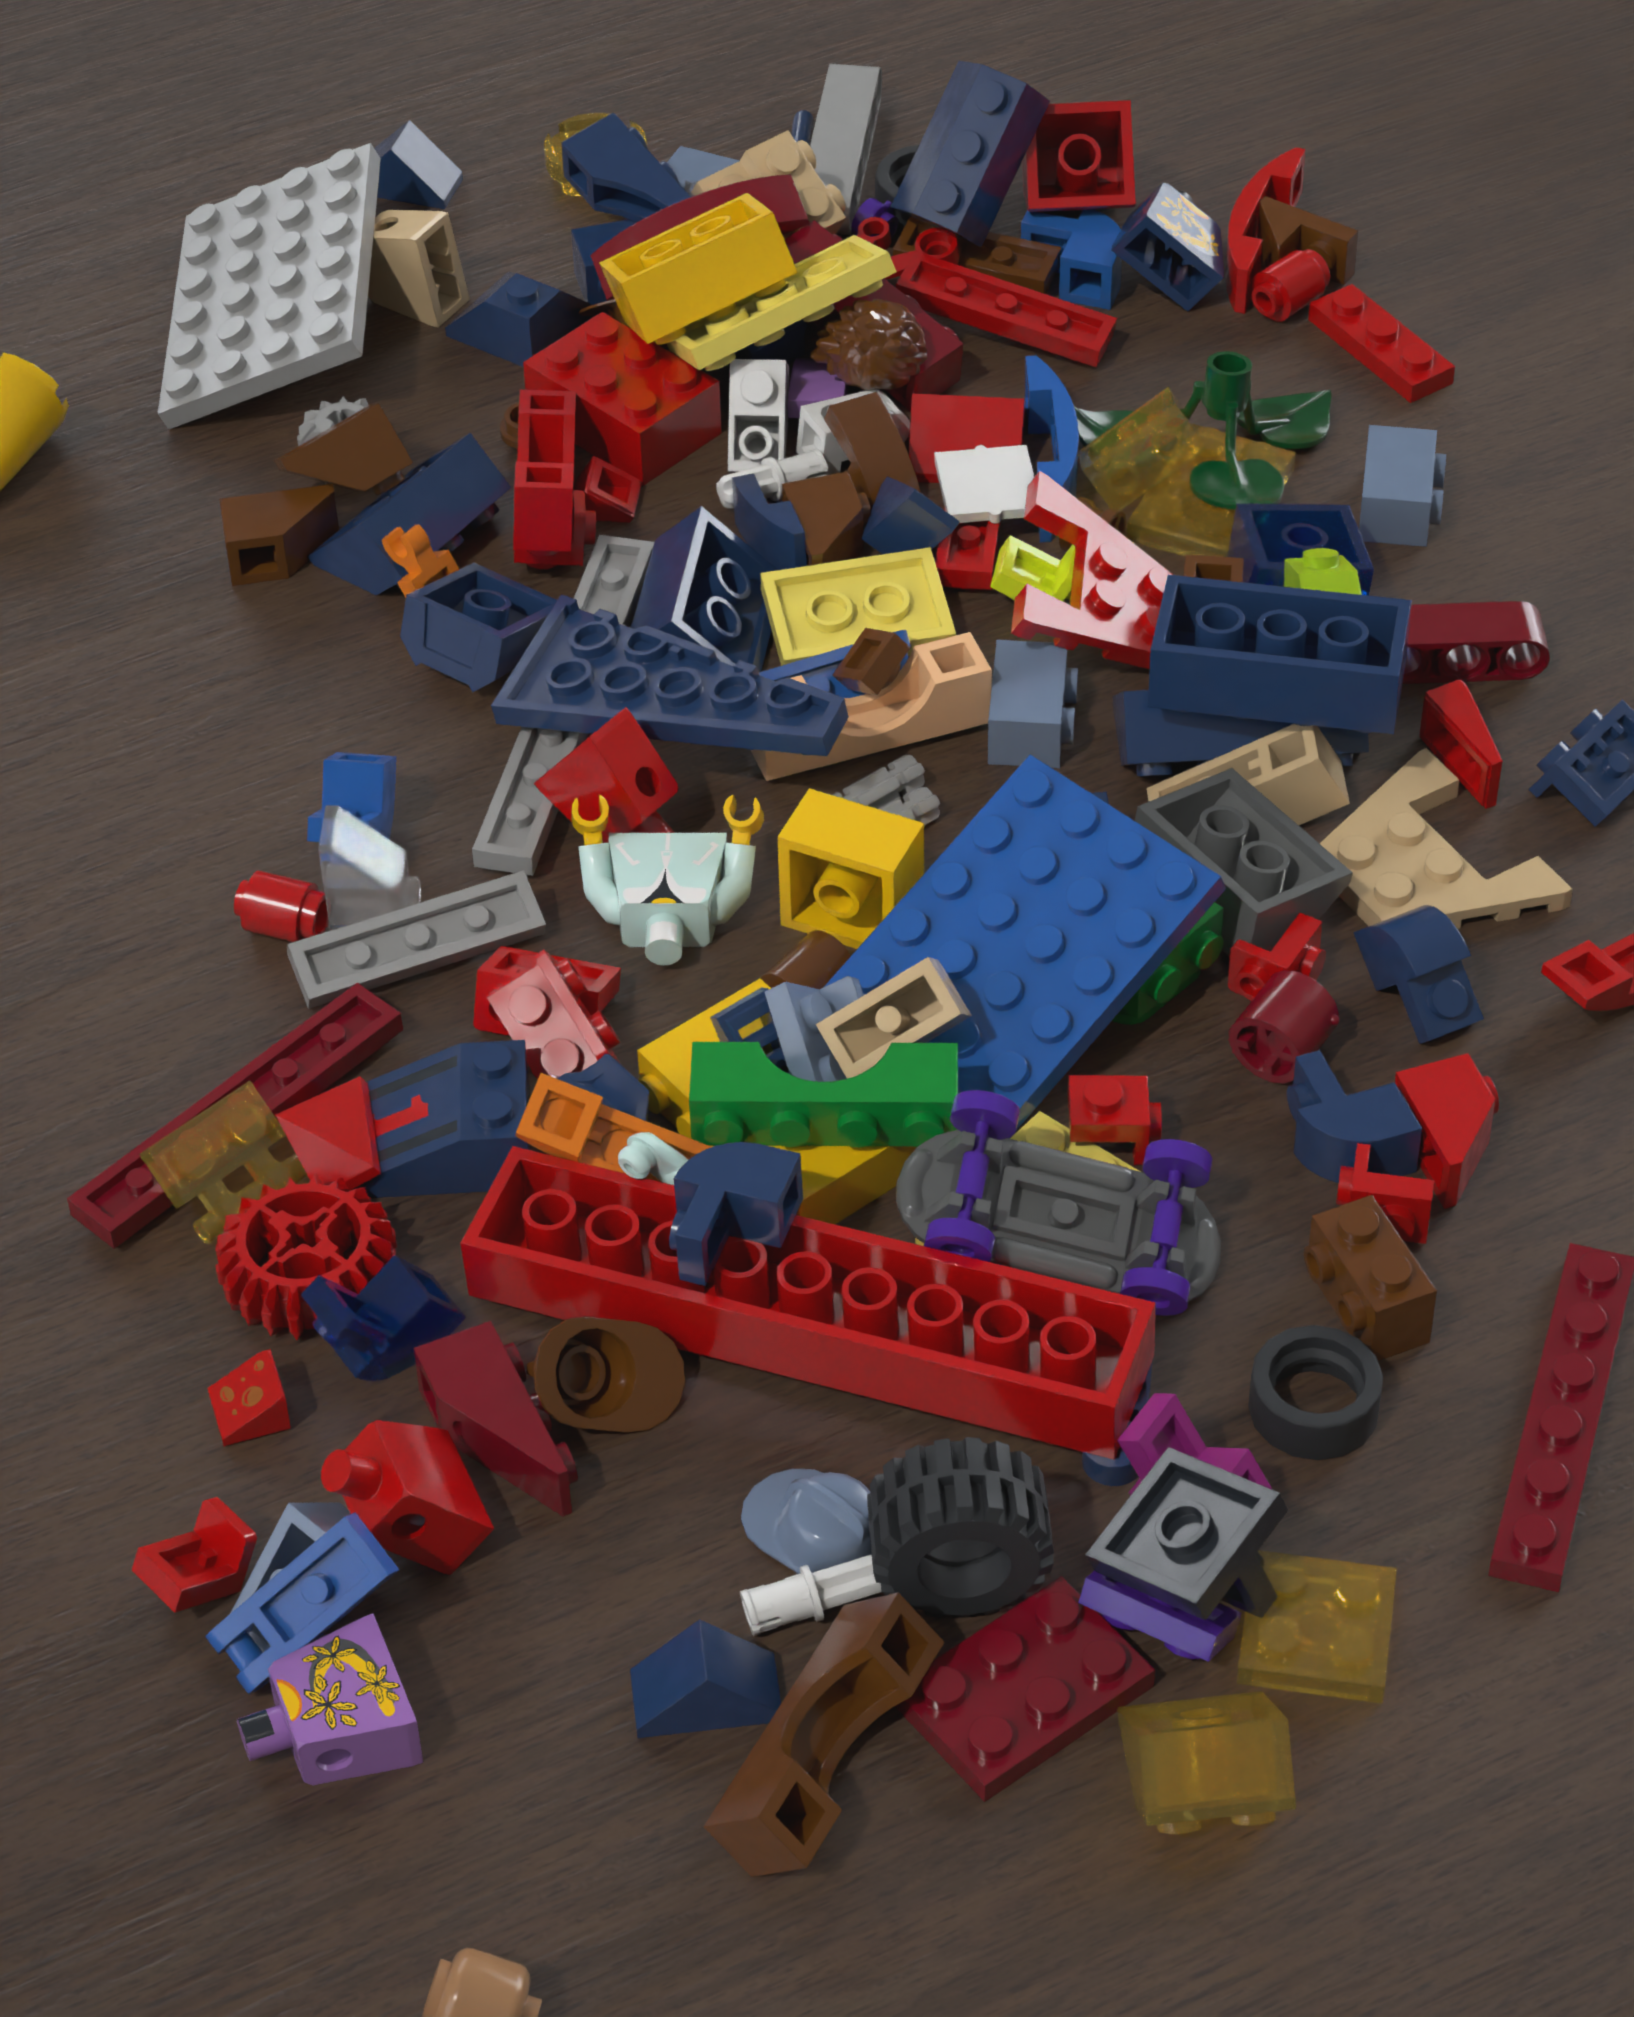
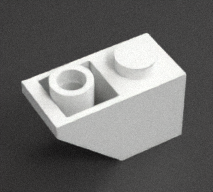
(757, 412)

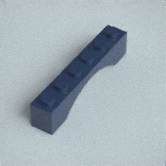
(622, 178)

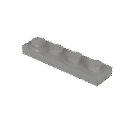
(416, 938)

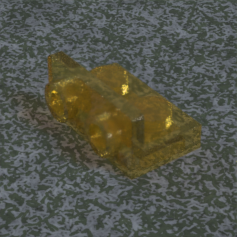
(1141, 450)

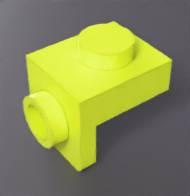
(1023, 564)

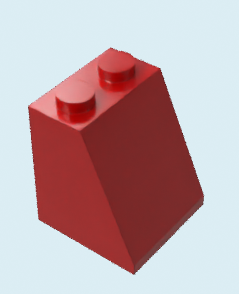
(1081, 158)

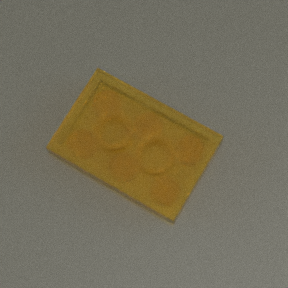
(1182, 523)

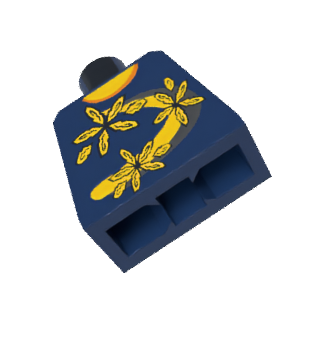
(1173, 245)

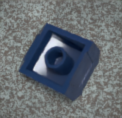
(472, 624)

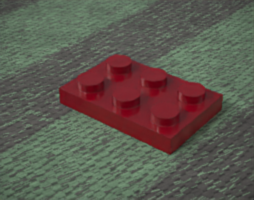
(1025, 1688)

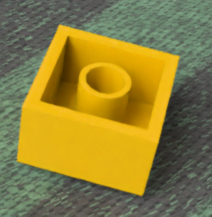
(845, 866)

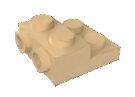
(783, 157)

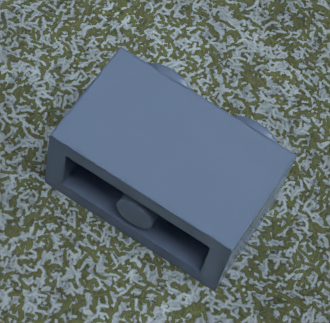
(1400, 484)
(1029, 703)

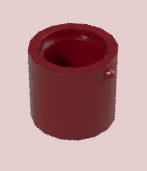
(1283, 1021)

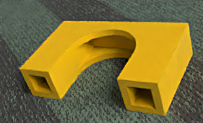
(833, 1177)

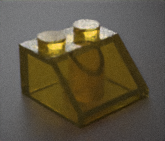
(1208, 1760)

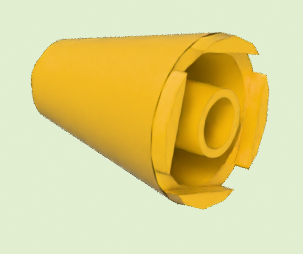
(27, 413)

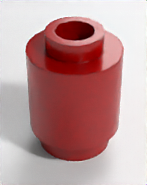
(1290, 284)
(281, 907)

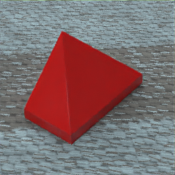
(335, 1134)

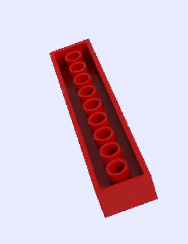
(823, 1307)

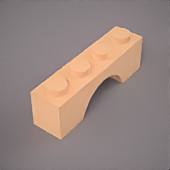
(934, 694)

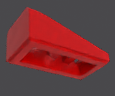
(1461, 740)

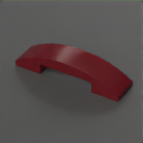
(774, 192)

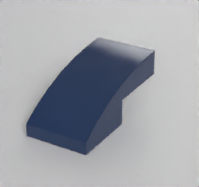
(768, 528)

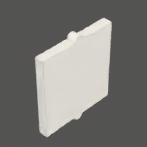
(984, 482)

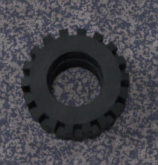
(960, 1527)

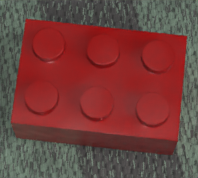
(632, 397)

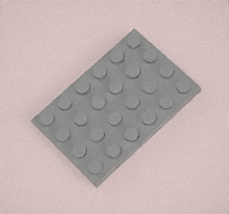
(271, 286)

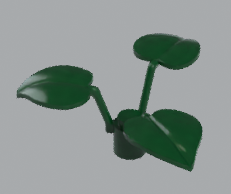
(1281, 421)

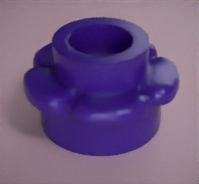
(875, 208)

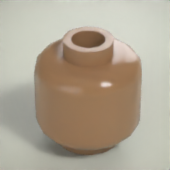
(480, 1987)

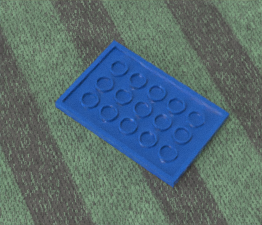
(1043, 925)

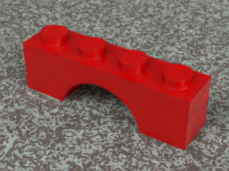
(544, 472)

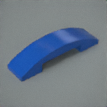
(1052, 412)

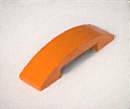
(580, 1128)

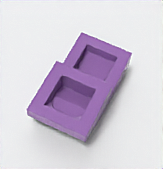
(812, 384)

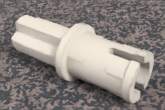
(774, 473)
(808, 1594)

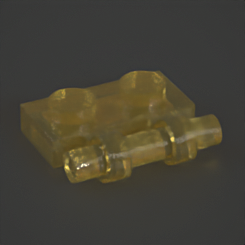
(214, 1145)

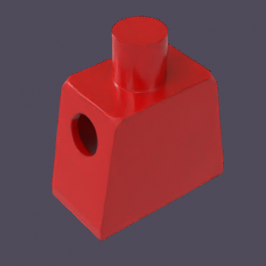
(621, 768)
(410, 1492)

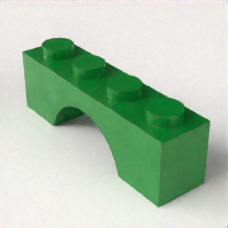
(748, 1099)

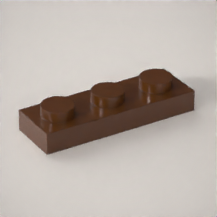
(1001, 256)

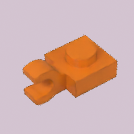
(415, 554)

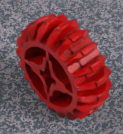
(305, 1237)

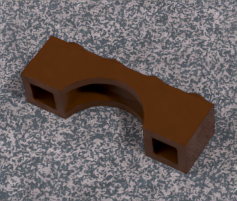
(780, 1796)

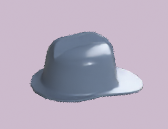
(808, 1518)

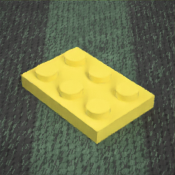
(833, 602)

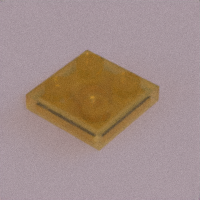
(1323, 1629)

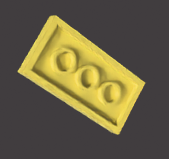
(822, 279)

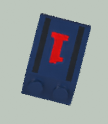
(448, 1119)

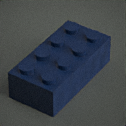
(1279, 654)

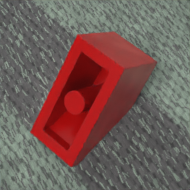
(1455, 1117)

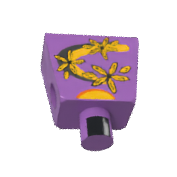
(337, 1709)

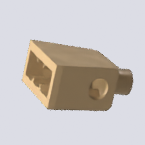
(417, 266)

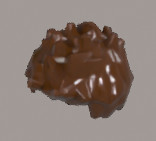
(872, 345)

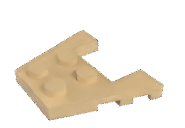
(1408, 864)

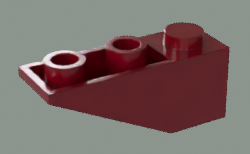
(480, 1398)

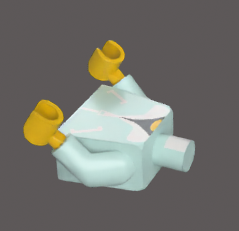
(667, 886)

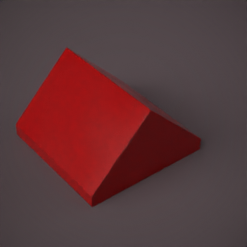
(961, 423)

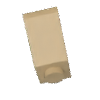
(902, 1010)

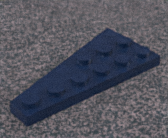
(592, 667)

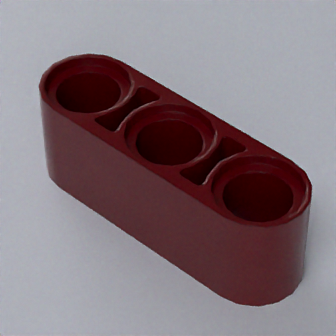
(1475, 642)

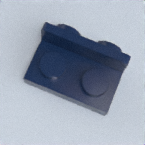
(1598, 767)

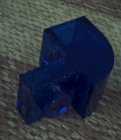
(384, 1321)

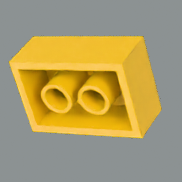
(699, 269)

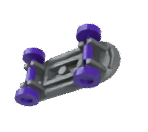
(1061, 1210)

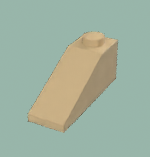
(1288, 767)

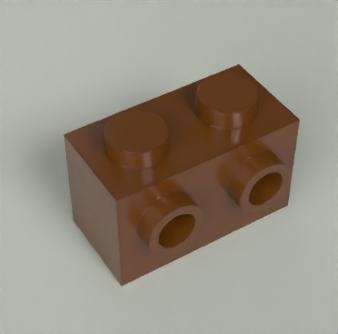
(1371, 1278)

